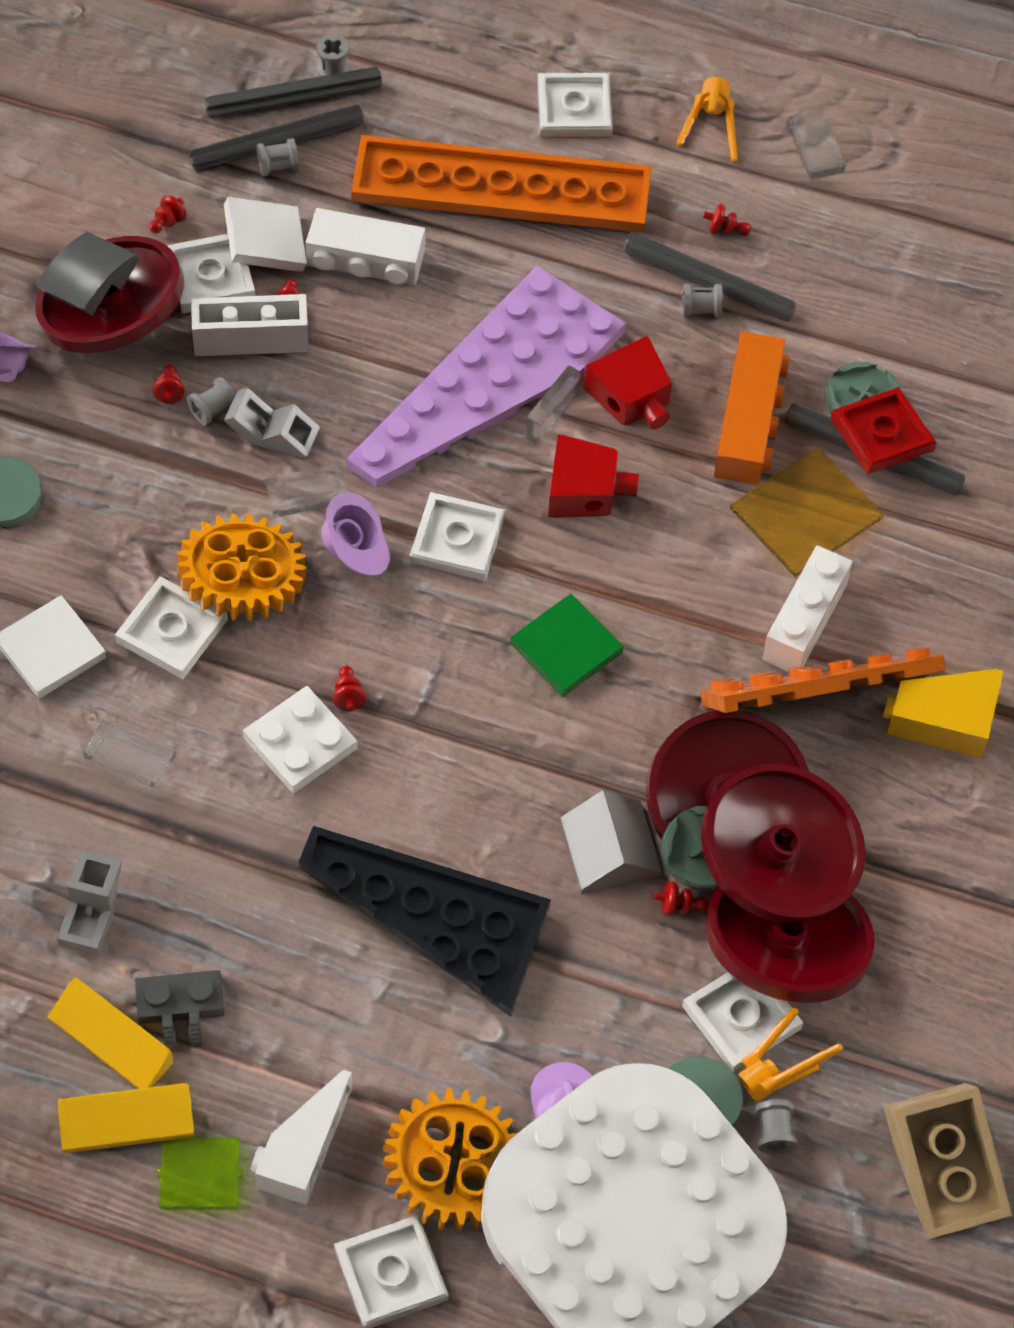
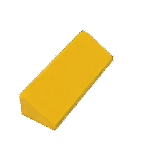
(111, 1035)
(125, 1118)

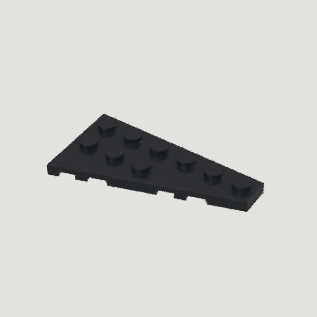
(453, 918)

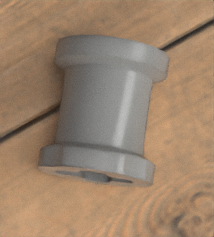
(333, 53)
(286, 149)
(702, 300)
(211, 401)
(776, 1126)

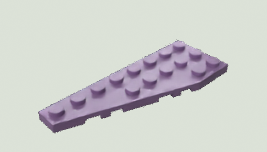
(491, 374)

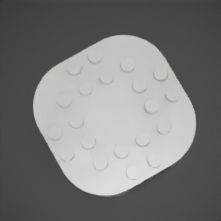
(634, 1206)

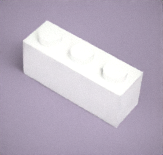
(365, 246)
(249, 325)
(807, 609)

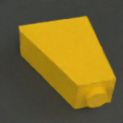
(946, 710)

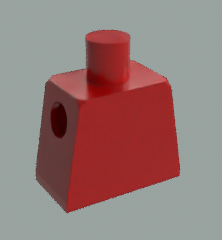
(631, 384)
(586, 479)

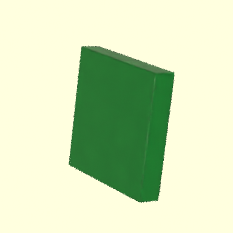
(566, 645)

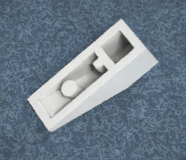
(300, 1144)

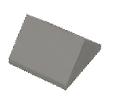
(610, 842)

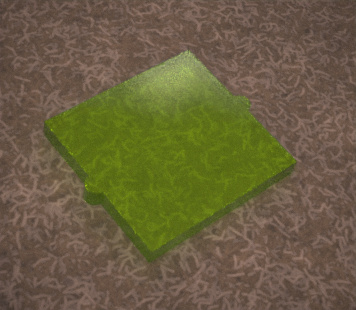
(200, 1174)

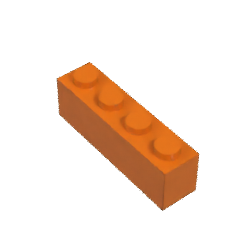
(750, 407)

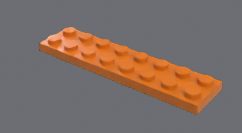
(501, 183)

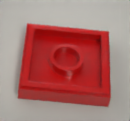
(883, 430)

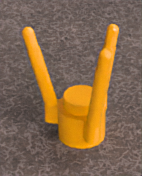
(713, 100)
(764, 1077)

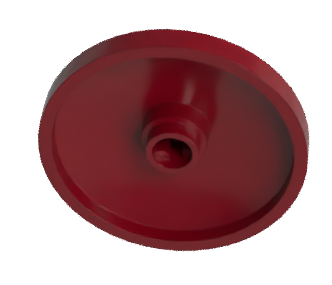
(123, 314)
(707, 753)
(783, 843)
(792, 960)

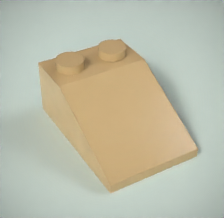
(948, 1159)

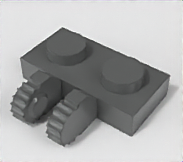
(179, 998)

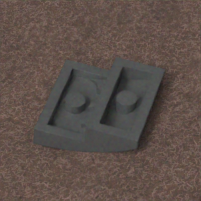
(86, 271)

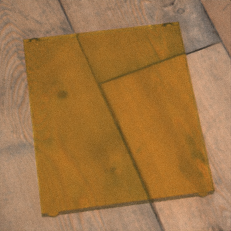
(806, 508)

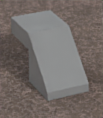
(280, 430)
(92, 902)

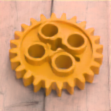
(241, 566)
(414, 1150)

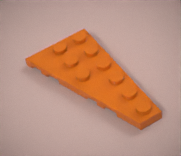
(810, 681)

